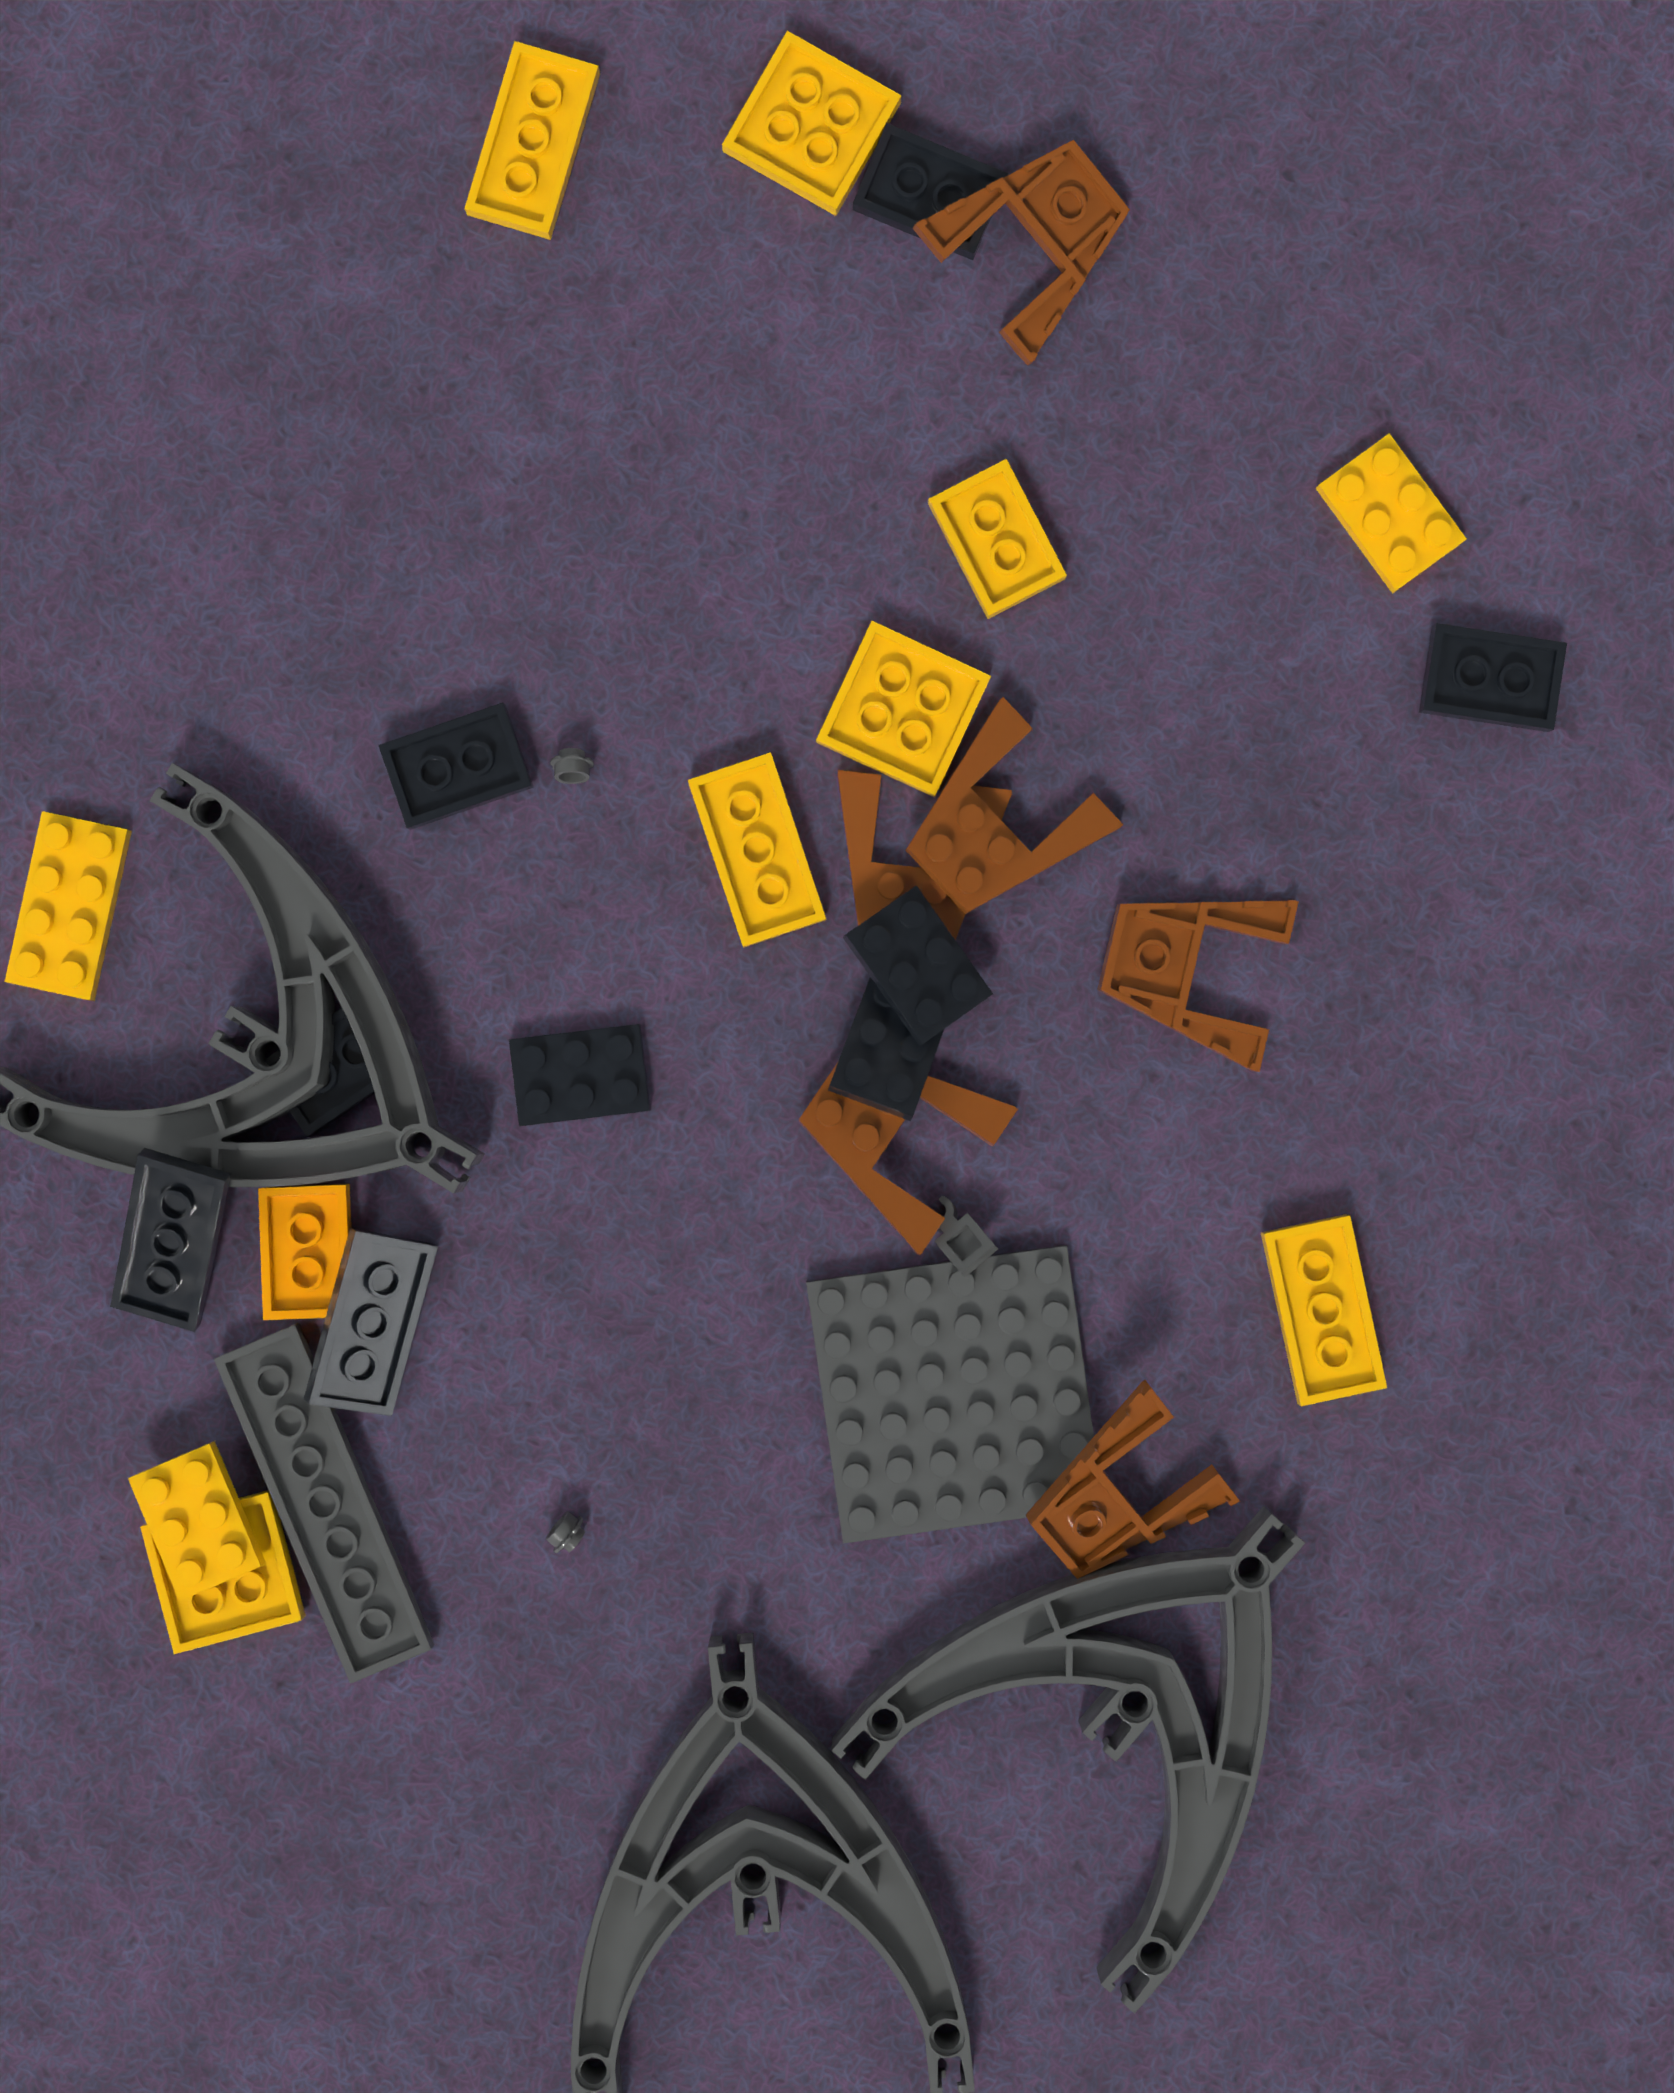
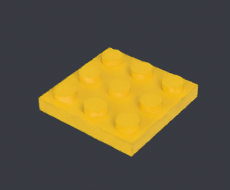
(811, 123)
(903, 709)
(241, 1605)

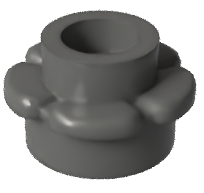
(571, 766)
(566, 1533)

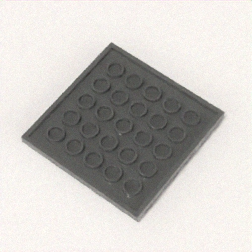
(949, 1390)

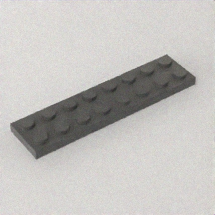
(324, 1505)

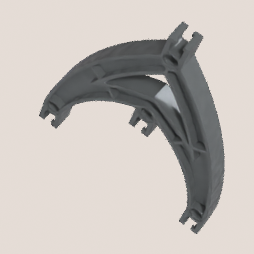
(313, 957)
(1044, 1641)
(857, 1875)

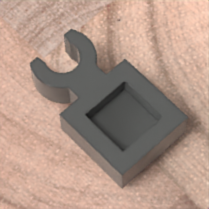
(963, 1240)

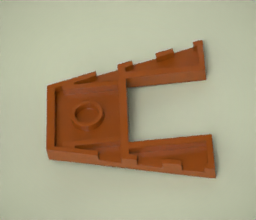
(1066, 212)
(969, 845)
(881, 883)
(1155, 957)
(859, 1134)
(1091, 1519)

